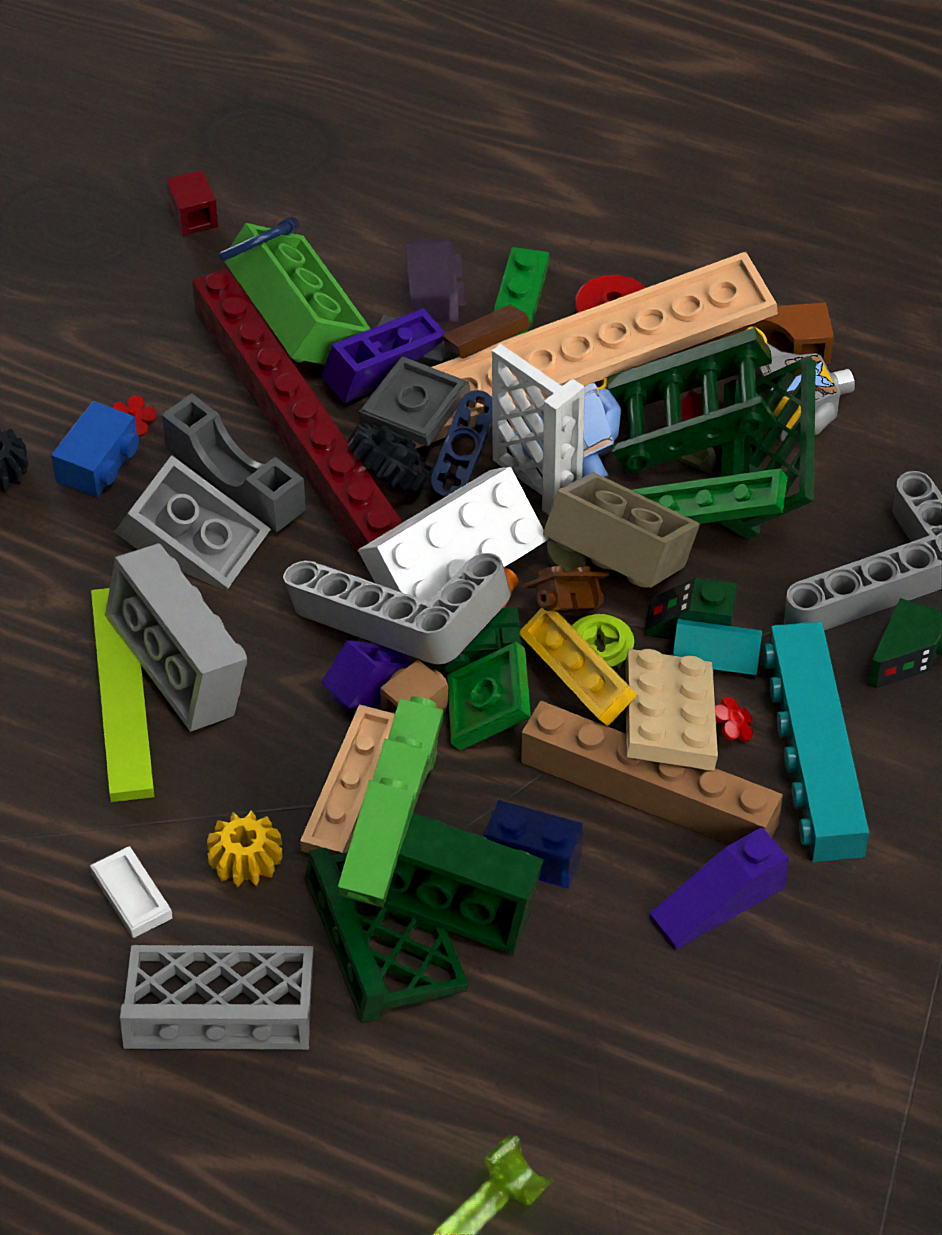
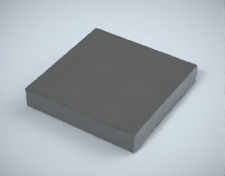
(414, 400)

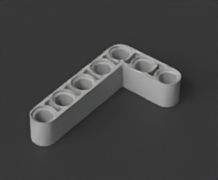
(883, 577)
(419, 628)

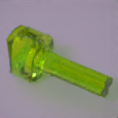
(509, 1177)

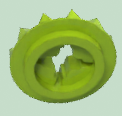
(613, 632)

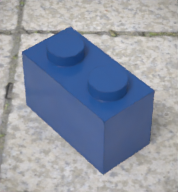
(95, 449)

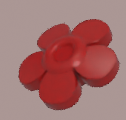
(142, 414)
(734, 720)

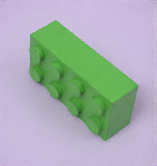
(295, 295)

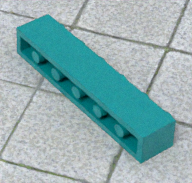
(817, 742)

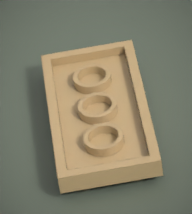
(673, 711)

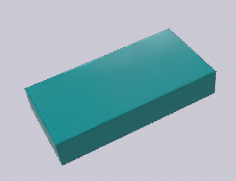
(725, 646)

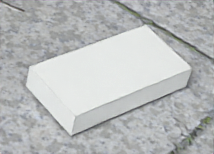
(131, 892)

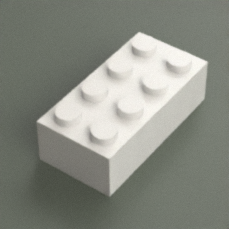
(436, 543)

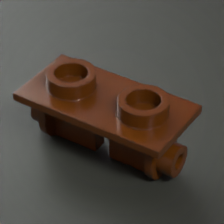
(568, 590)

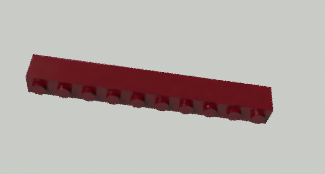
(293, 410)

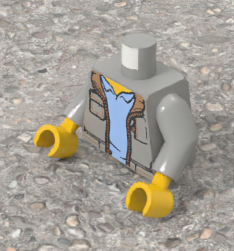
(827, 387)

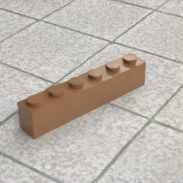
(688, 796)

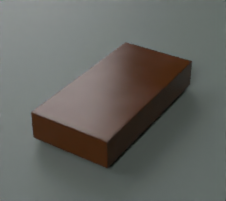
(486, 331)

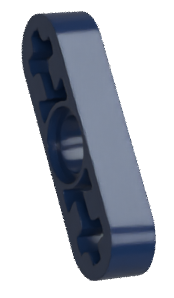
(463, 416)

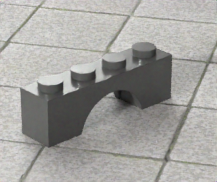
(201, 440)

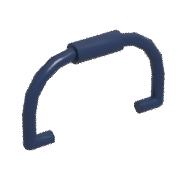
(284, 227)

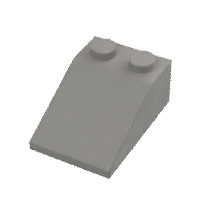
(194, 525)

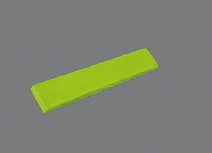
(122, 710)

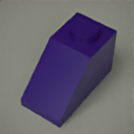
(361, 672)

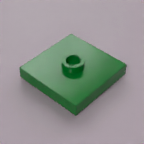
(488, 696)

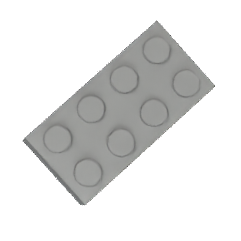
(175, 636)

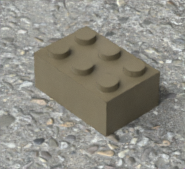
(620, 530)

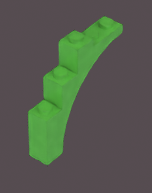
(390, 801)

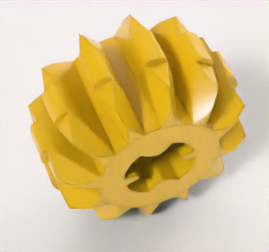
(244, 849)

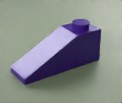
(364, 360)
(723, 888)

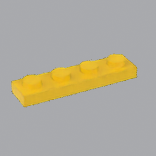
(578, 665)

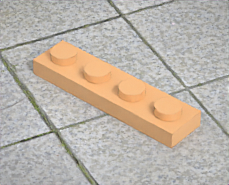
(344, 790)

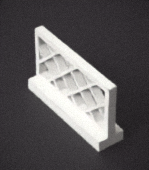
(558, 435)

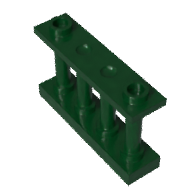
(681, 373)

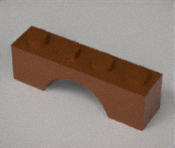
(794, 330)

